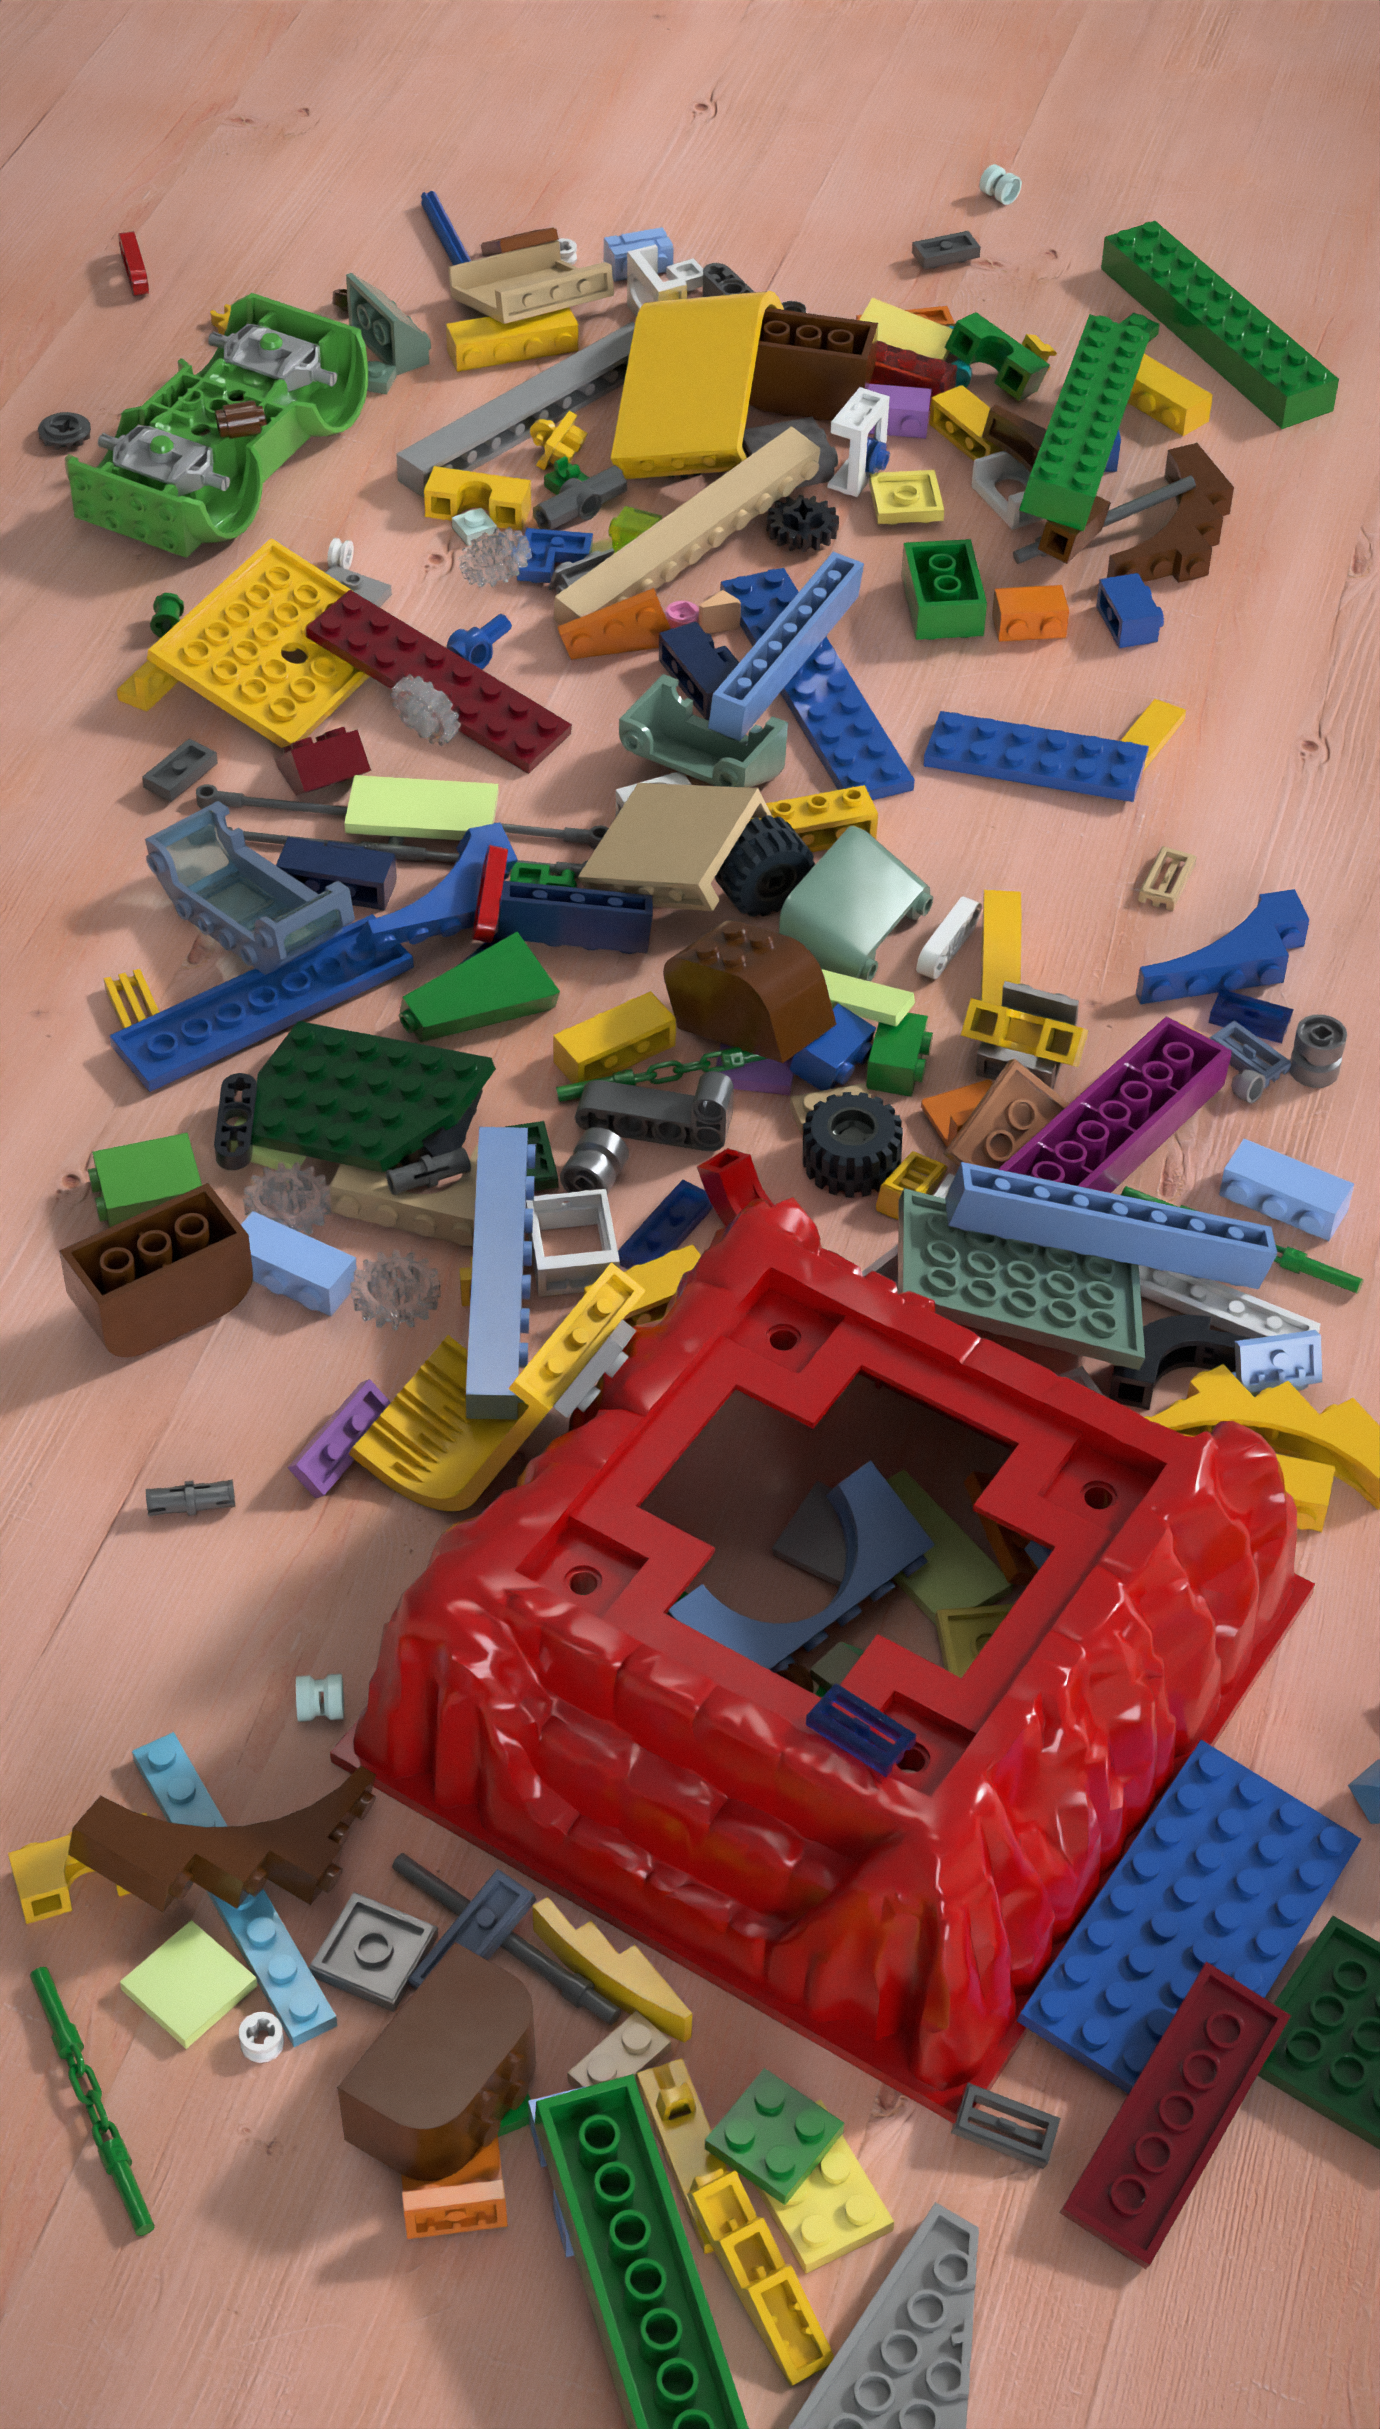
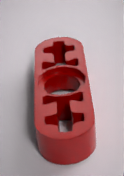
(133, 263)
(489, 894)

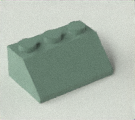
(385, 327)

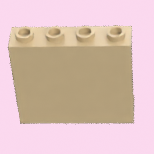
(527, 283)
(672, 842)

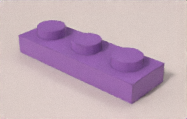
(327, 1453)

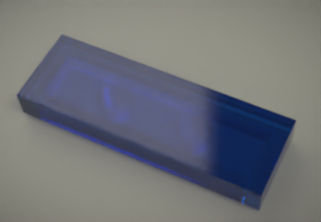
(666, 1225)

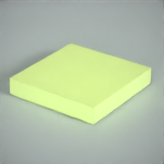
(188, 1984)

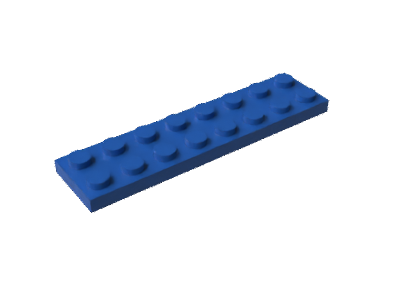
(253, 1007)

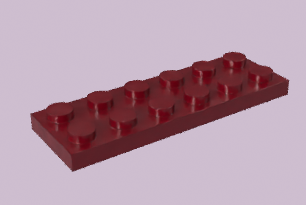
(1175, 2115)

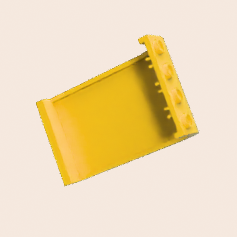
(689, 385)
(447, 1460)

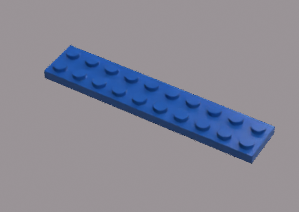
(825, 697)

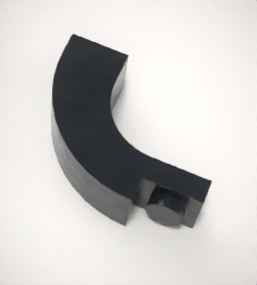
(1168, 1346)

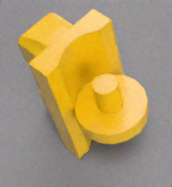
(557, 441)

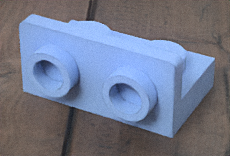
(1279, 1359)

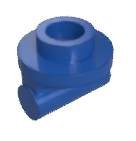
(876, 456)

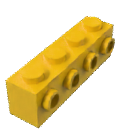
(827, 815)

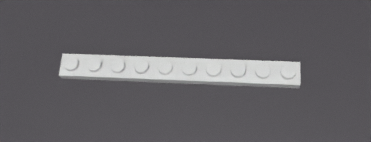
(1226, 1306)

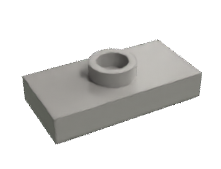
(368, 588)

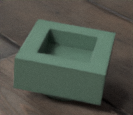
(380, 377)

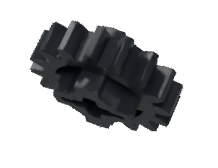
(802, 523)

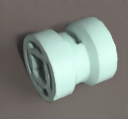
(998, 183)
(309, 1697)

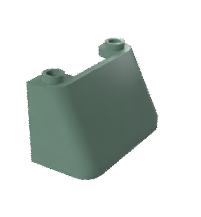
(667, 732)
(852, 904)

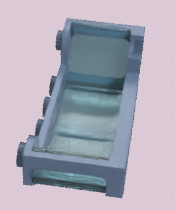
(240, 894)

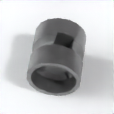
(1318, 1051)
(595, 1161)

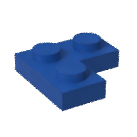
(553, 547)

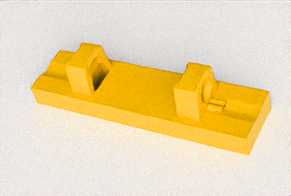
(669, 2092)

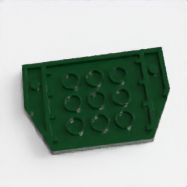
(360, 1095)

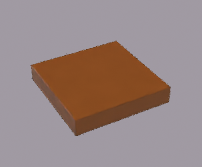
(519, 241)

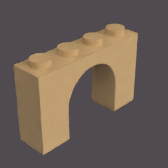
(440, 1215)

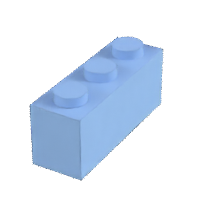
(1286, 1189)
(298, 1265)

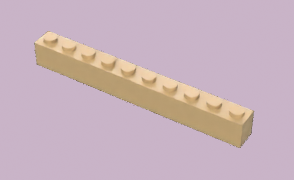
(694, 527)

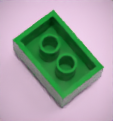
(943, 589)

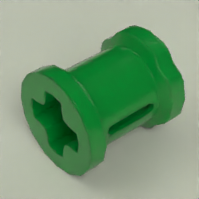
(168, 610)

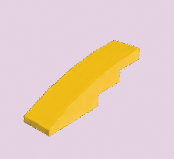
(1000, 943)
(621, 1978)
(762, 2278)

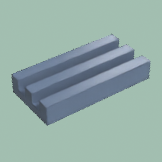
(1245, 1056)

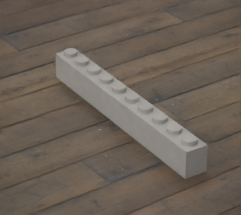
(508, 418)

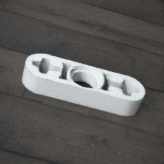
(949, 937)

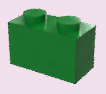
(897, 1055)

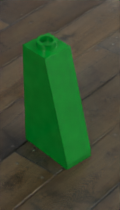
(480, 992)

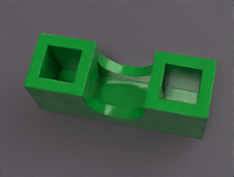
(981, 341)

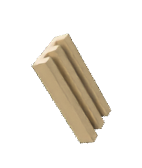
(1160, 896)

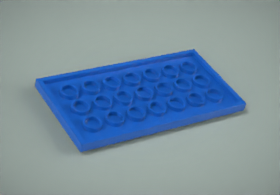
(1213, 1877)

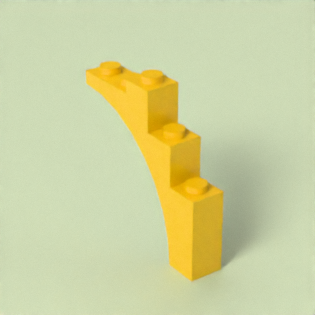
(1337, 1437)

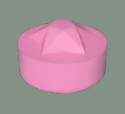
(681, 613)

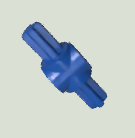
(477, 643)

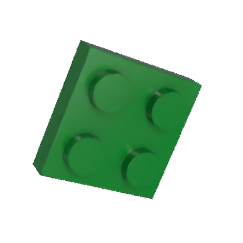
(774, 2136)

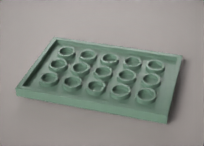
(1020, 1287)

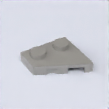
(606, 1359)

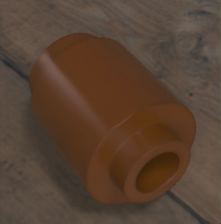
(240, 419)

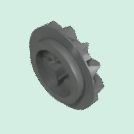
(55, 432)

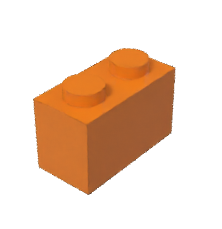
(1030, 613)

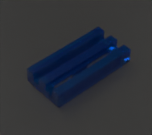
(1255, 1015)
(856, 1735)

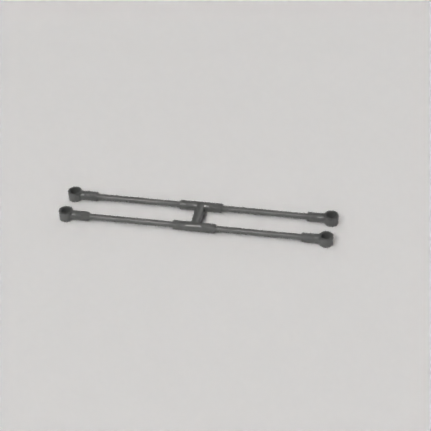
(208, 794)

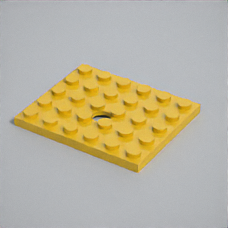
(235, 641)

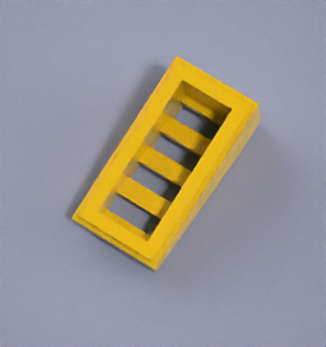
(906, 1178)

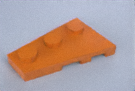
(617, 628)

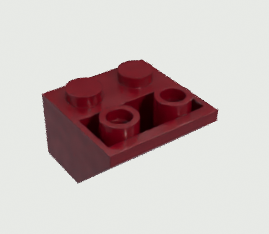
(323, 763)

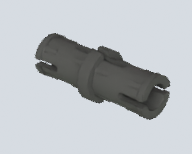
(428, 1171)
(190, 1498)

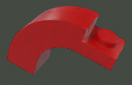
(731, 1183)

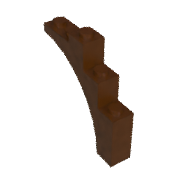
(1023, 441)
(1187, 540)
(166, 1858)

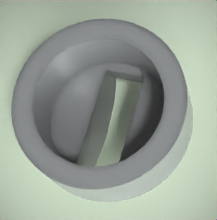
(1248, 1085)

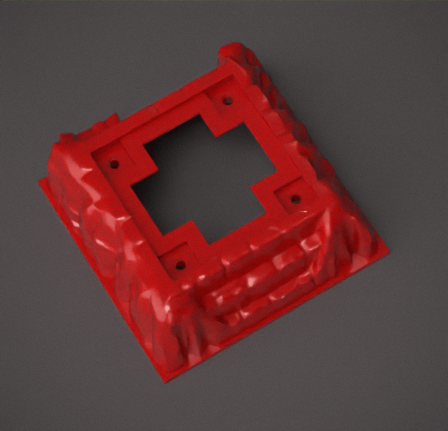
(683, 1776)

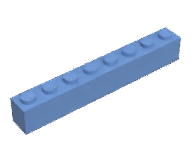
(785, 646)
(1109, 1226)
(498, 1272)

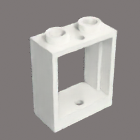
(572, 1271)

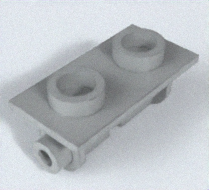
(570, 572)

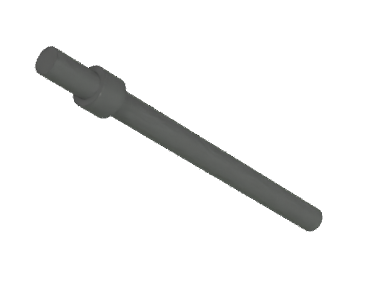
(1120, 512)
(574, 1988)

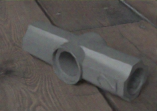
(580, 498)

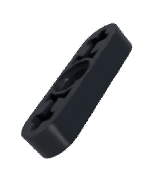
(243, 1133)

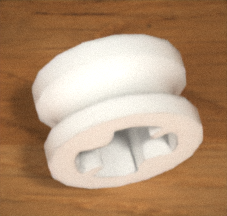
(568, 250)
(340, 553)
(272, 2044)

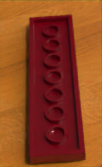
(486, 706)

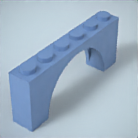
(879, 1544)

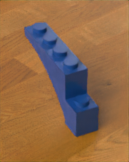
(447, 906)
(1242, 959)

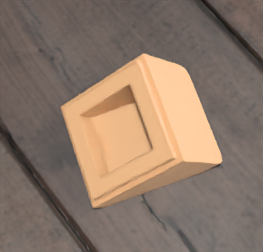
(720, 613)

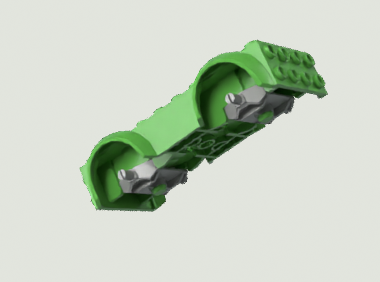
(193, 489)

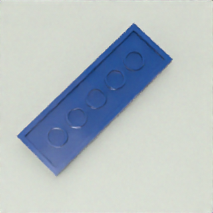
(1036, 756)

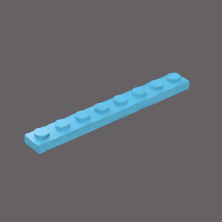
(255, 1924)

